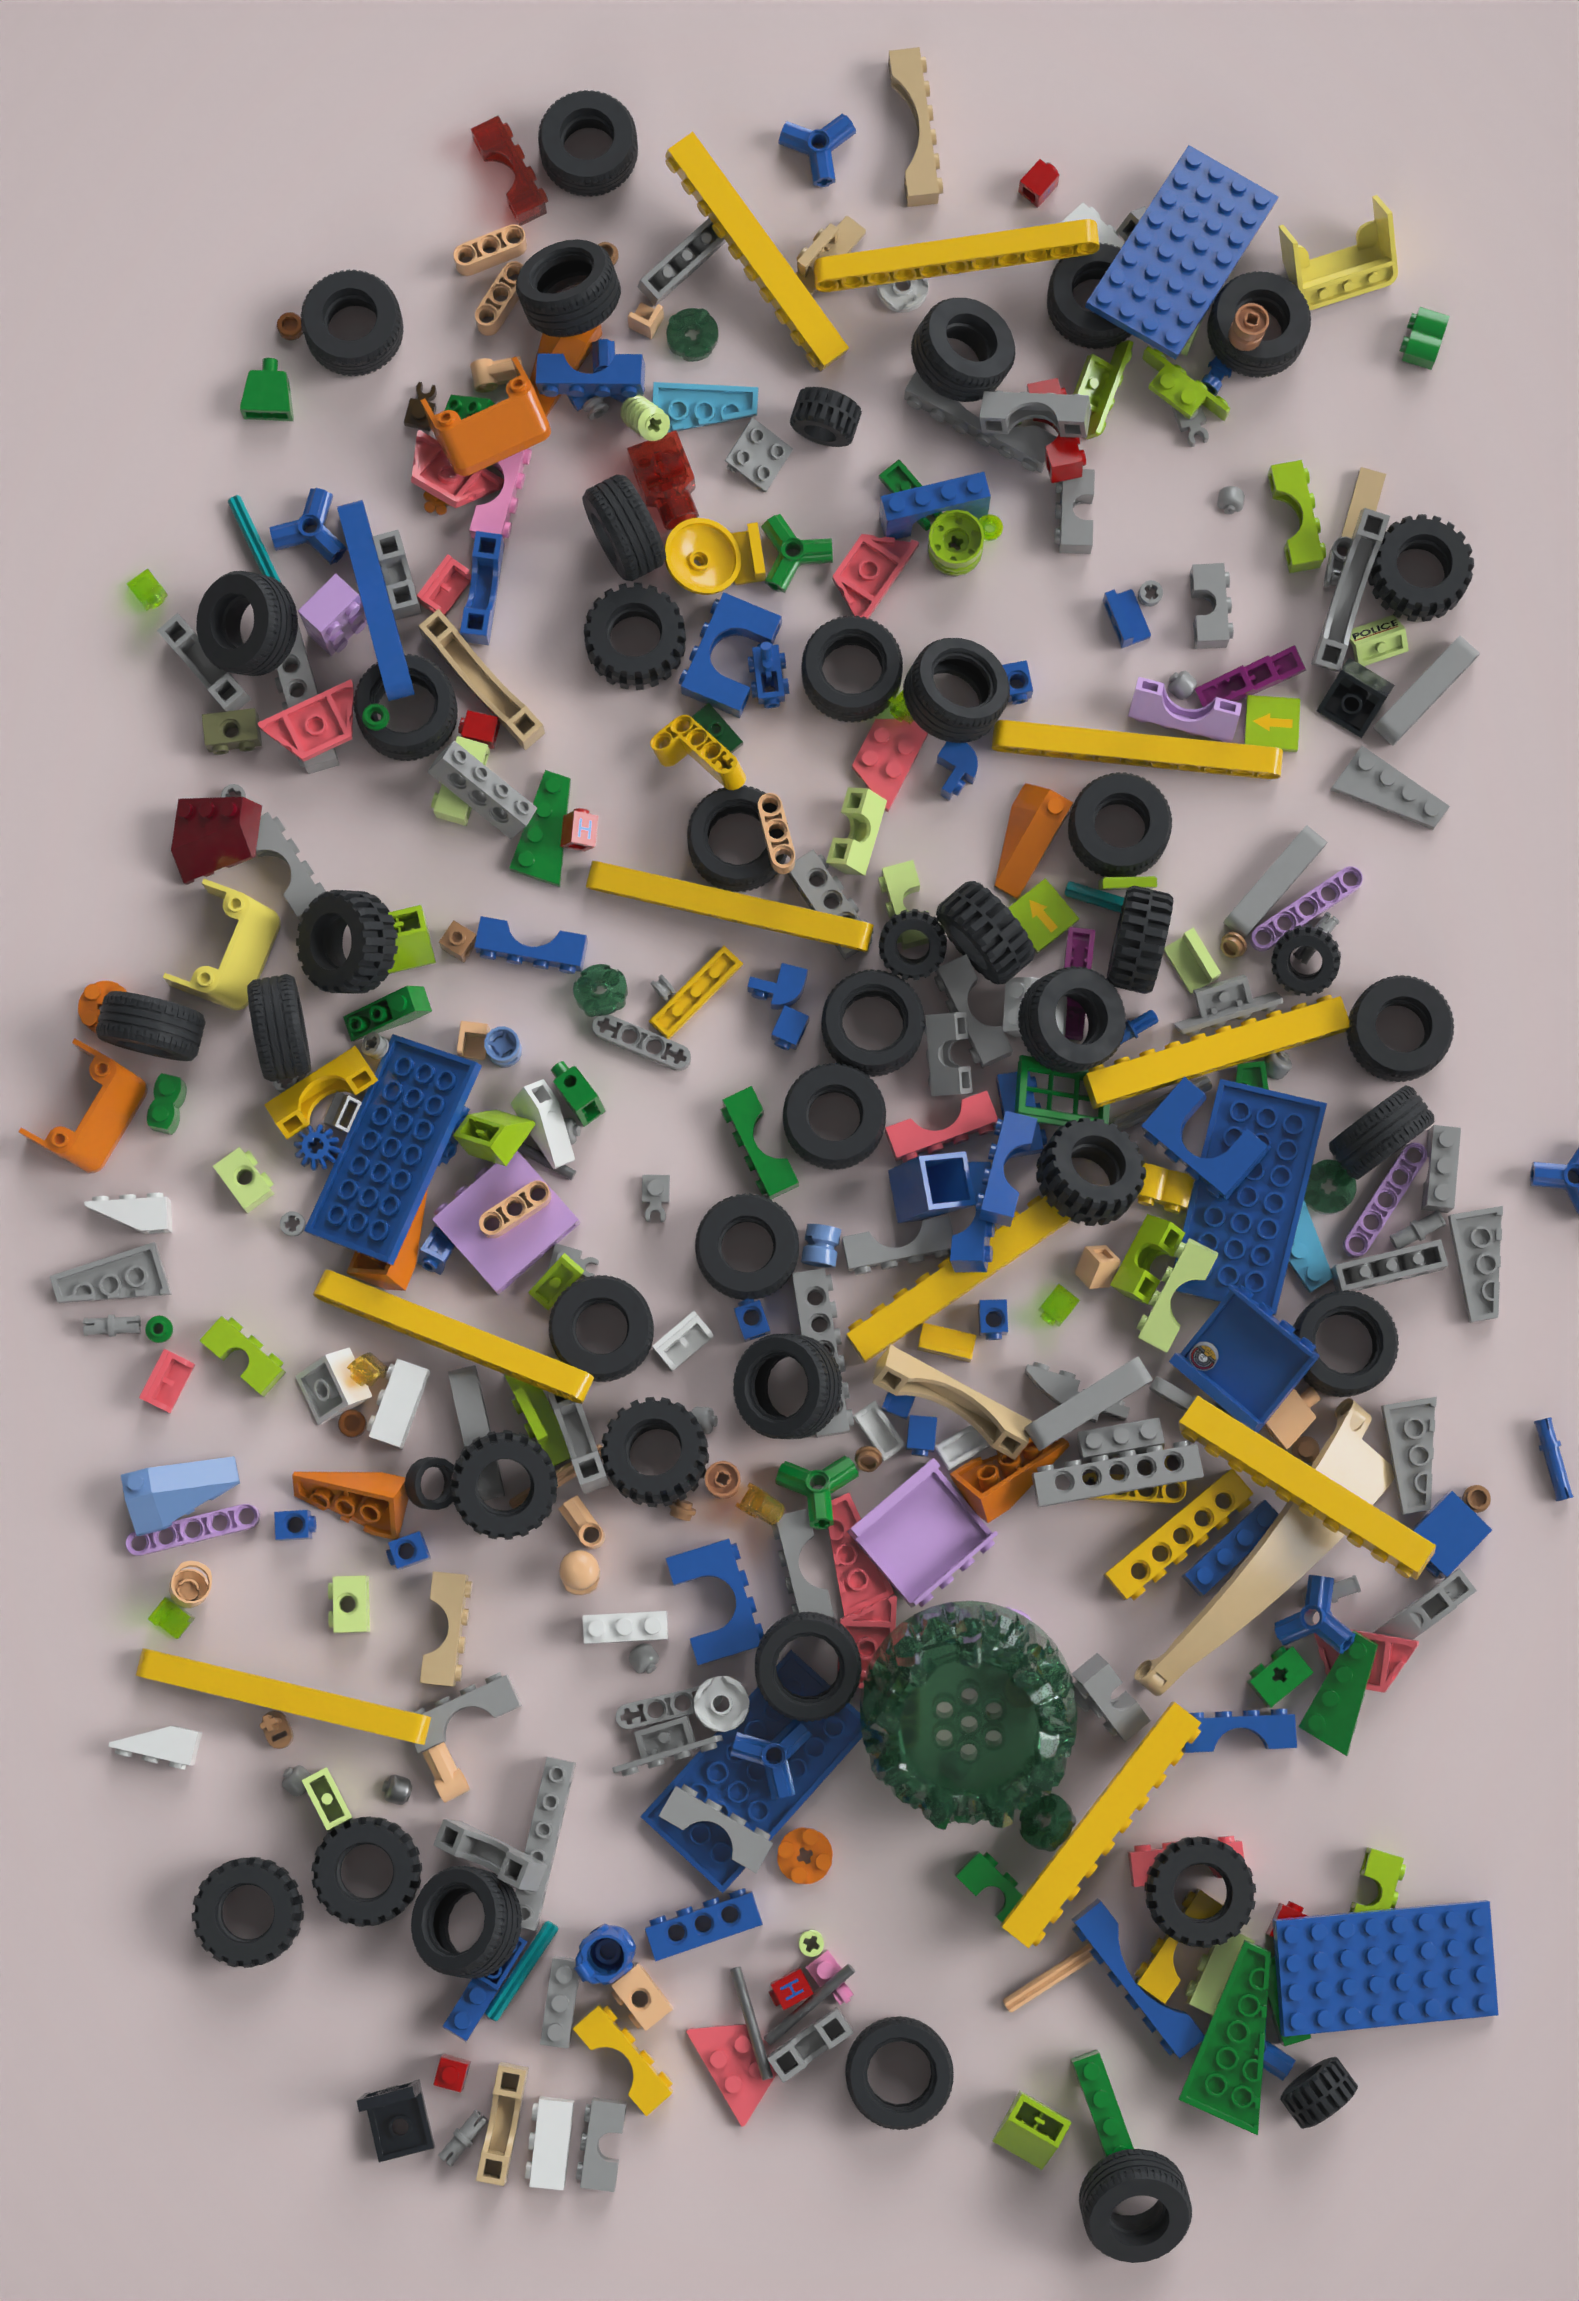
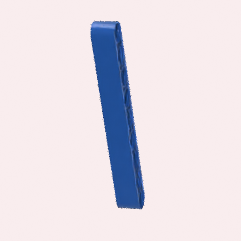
(375, 601)

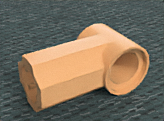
(489, 373)
(581, 1521)
(448, 1778)

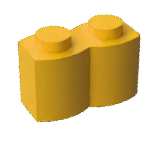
(1166, 1188)

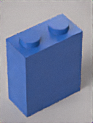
(1453, 1530)

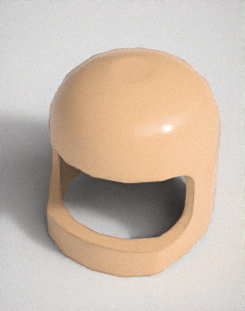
(579, 1571)
(183, 1581)

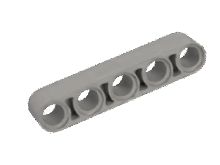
(1426, 690)
(1275, 882)
(1088, 1403)
(475, 1423)

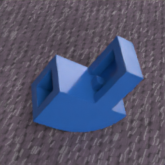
(963, 764)
(785, 991)

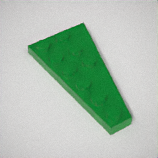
(1230, 2059)

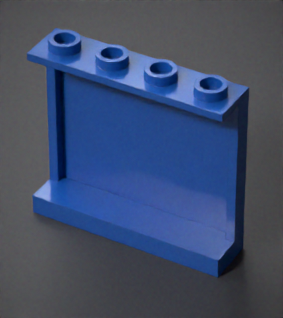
(1256, 1360)

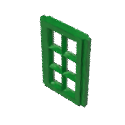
(1047, 1115)

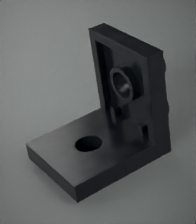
(392, 2103)

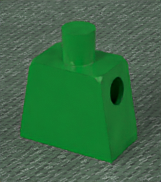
(267, 394)
(577, 1093)

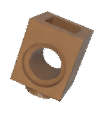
(458, 941)

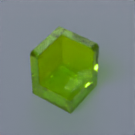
(171, 1617)

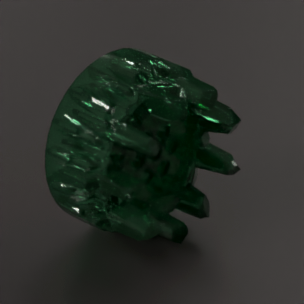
(931, 1663)

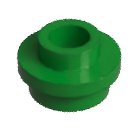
(375, 709)
(167, 1329)

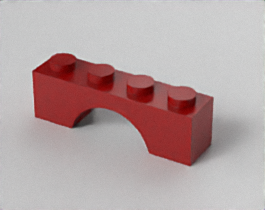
(1062, 455)

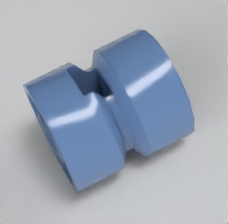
(503, 1047)
(821, 1245)

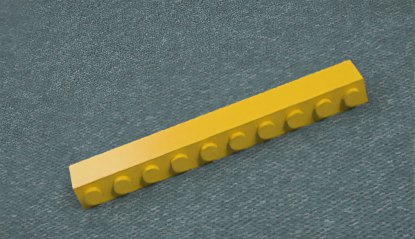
(755, 251)
(1216, 1052)
(946, 1286)
(1307, 1488)
(1100, 1825)

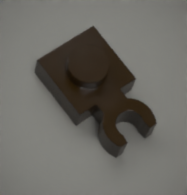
(415, 414)

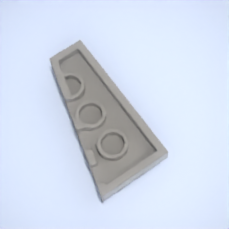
(1380, 784)
(1477, 1251)
(120, 1276)
(1410, 1443)

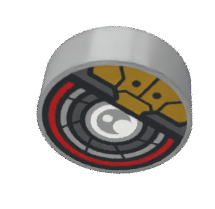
(1204, 1356)

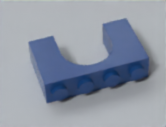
(906, 507)
(729, 618)
(1220, 1173)
(720, 1562)

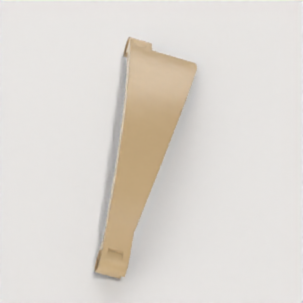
(1281, 1555)

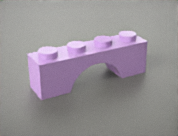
(1214, 721)

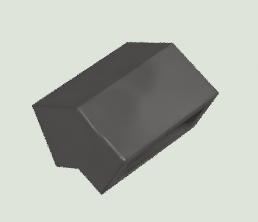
(342, 1112)

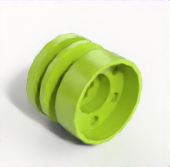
(964, 531)

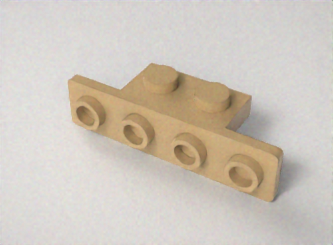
(827, 243)

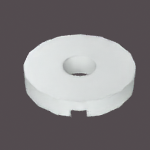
(903, 300)
(705, 1699)

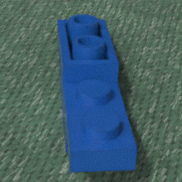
(478, 1997)

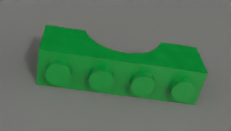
(773, 1173)
(1101, 2102)

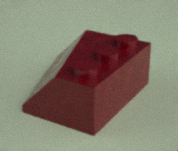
(214, 834)

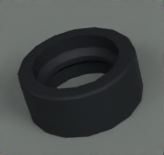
(413, 1483)

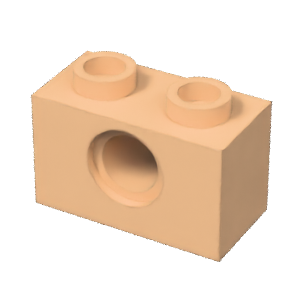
(639, 1980)

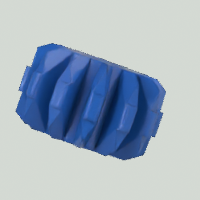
(322, 1155)

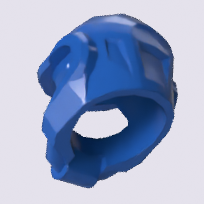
(605, 1955)

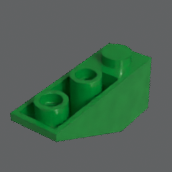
(388, 1012)

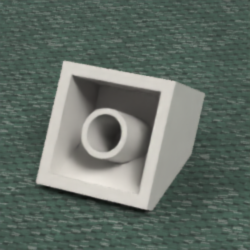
(1014, 992)
(330, 1387)

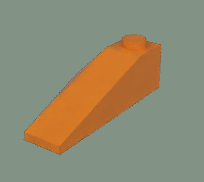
(575, 351)
(1029, 833)
(396, 1275)
(999, 1481)
(366, 1498)

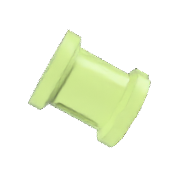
(819, 1940)

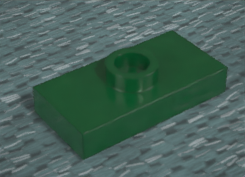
(717, 727)

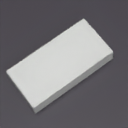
(879, 1430)
(961, 1447)

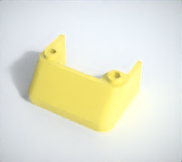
(1348, 270)
(244, 955)

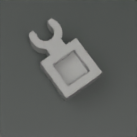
(1193, 425)
(655, 1191)
(575, 1255)

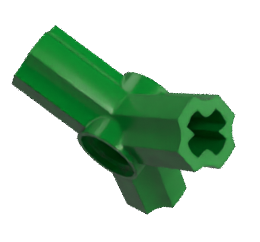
(784, 568)
(818, 1500)

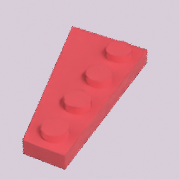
(857, 1575)

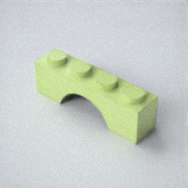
(1192, 1264)

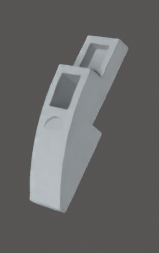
(1064, 1386)
(1429, 1608)

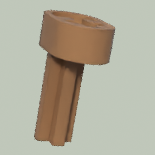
(274, 1723)

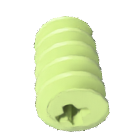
(645, 418)

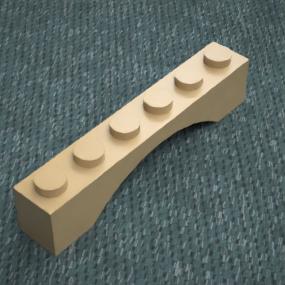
(907, 78)
(480, 680)
(908, 1376)

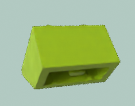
(412, 941)
(493, 1135)
(1031, 2130)

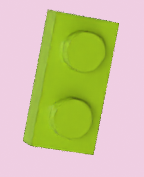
(555, 1281)

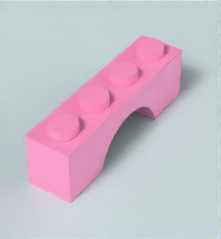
(495, 515)

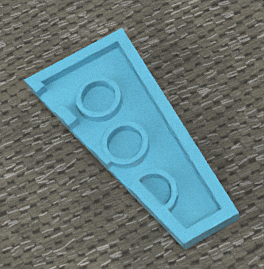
(702, 404)
(1308, 1255)

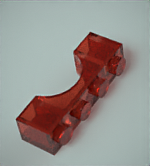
(495, 145)

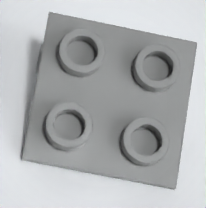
(758, 455)

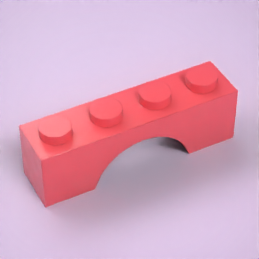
(909, 1139)
(1144, 1856)

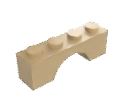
(450, 1593)
(502, 2124)

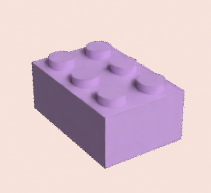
(333, 615)

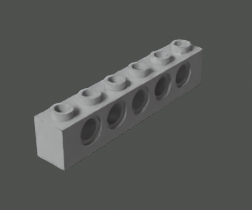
(303, 679)
(804, 1284)
(1188, 1469)
(545, 1833)

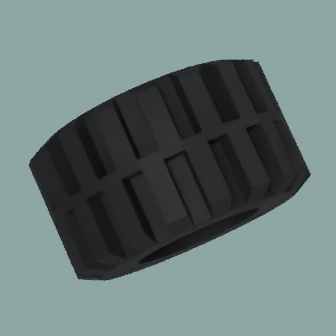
(825, 416)
(913, 967)
(1300, 982)
(1319, 2092)

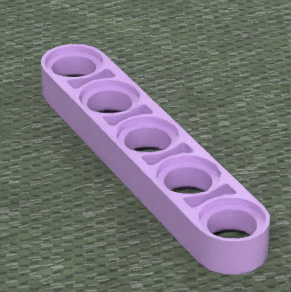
(1315, 899)
(1375, 1209)
(206, 1530)

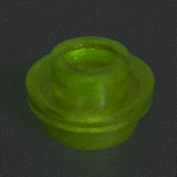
(995, 522)

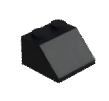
(1355, 697)

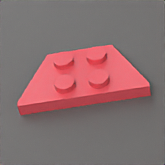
(436, 476)
(871, 571)
(314, 723)
(888, 756)
(870, 1627)
(1388, 1662)
(733, 2066)

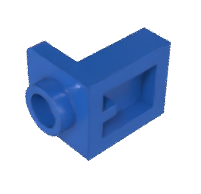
(435, 1251)

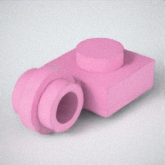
(823, 1969)

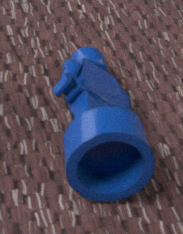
(1215, 376)

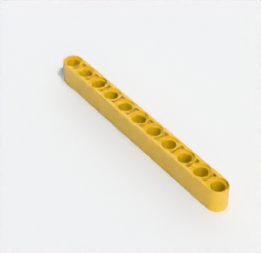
(956, 255)
(1137, 749)
(729, 906)
(453, 1336)
(283, 1696)

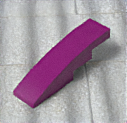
(1253, 677)
(1078, 953)

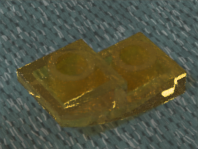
(367, 1369)

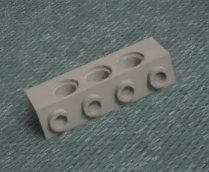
(680, 263)
(482, 789)
(815, 865)
(1390, 1267)

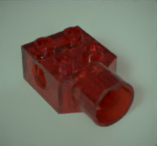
(665, 478)

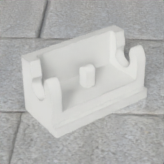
(683, 1341)

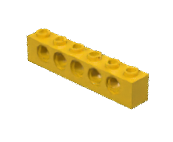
(1229, 1485)

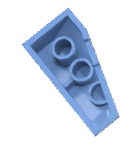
(167, 1492)

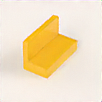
(752, 560)
(946, 1342)

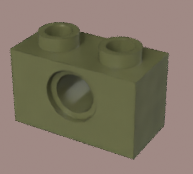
(217, 724)

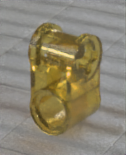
(761, 1505)

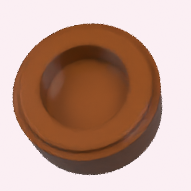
(289, 326)
(352, 1423)

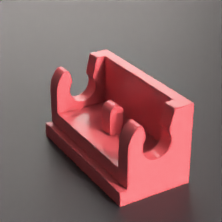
(444, 586)
(167, 1381)

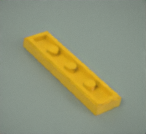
(695, 993)

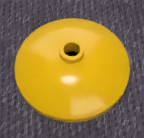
(711, 546)

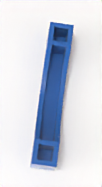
(1102, 1932)

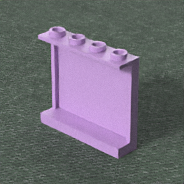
(513, 1253)
(922, 1535)

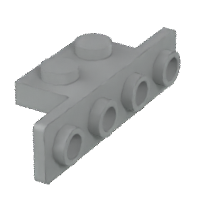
(1225, 1002)
(666, 1740)

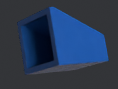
(931, 1186)

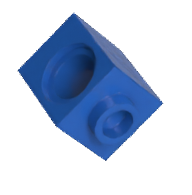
(1020, 672)
(789, 1028)
(997, 1307)
(755, 1331)
(921, 1435)
(282, 1522)
(420, 1550)

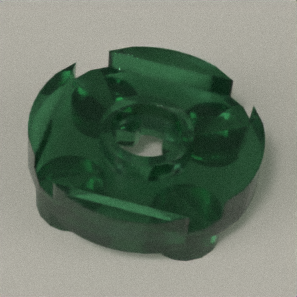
(687, 320)
(605, 1003)
(1335, 1201)
(1056, 1832)

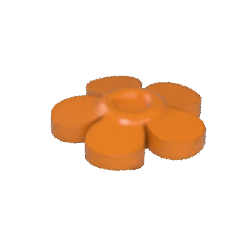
(434, 503)

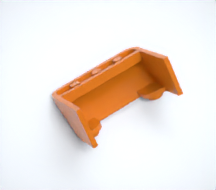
(493, 432)
(104, 1120)

